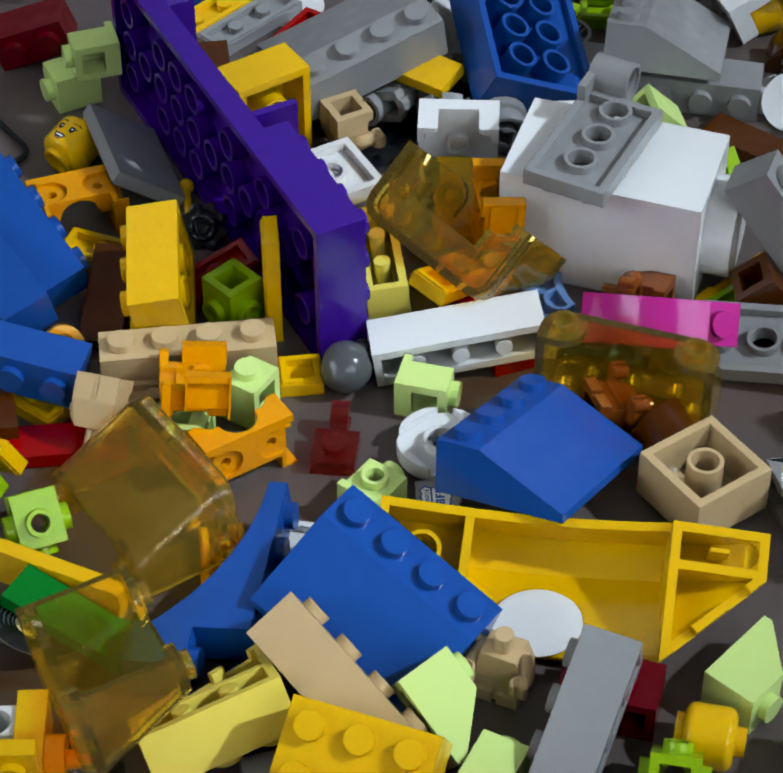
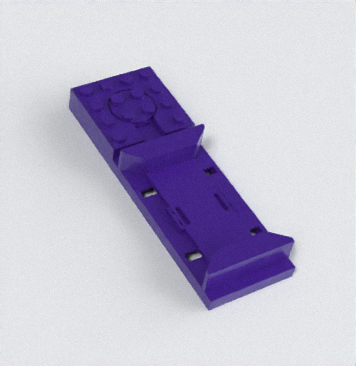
(249, 169)

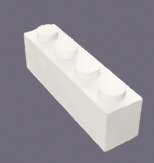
(458, 335)

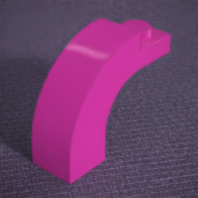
(693, 318)

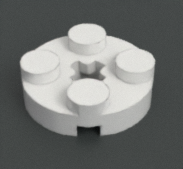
(417, 436)

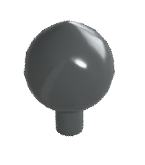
(347, 365)

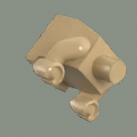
(349, 116)
(97, 400)
(502, 667)

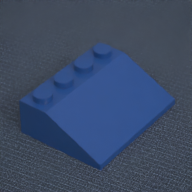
(520, 48)
(533, 451)
(380, 589)

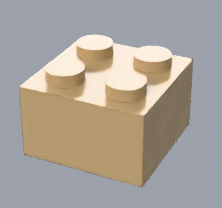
(703, 476)

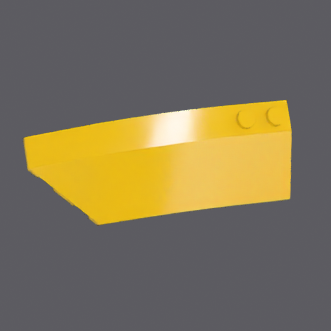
(624, 576)

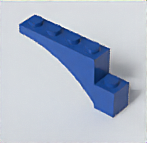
(218, 612)

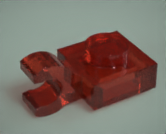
(336, 448)

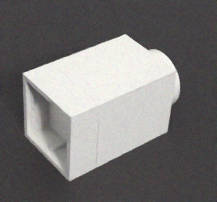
(660, 218)

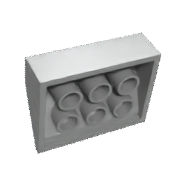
(668, 37)
(363, 44)

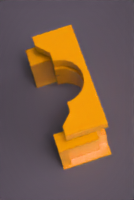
(81, 185)
(489, 209)
(197, 380)
(249, 449)

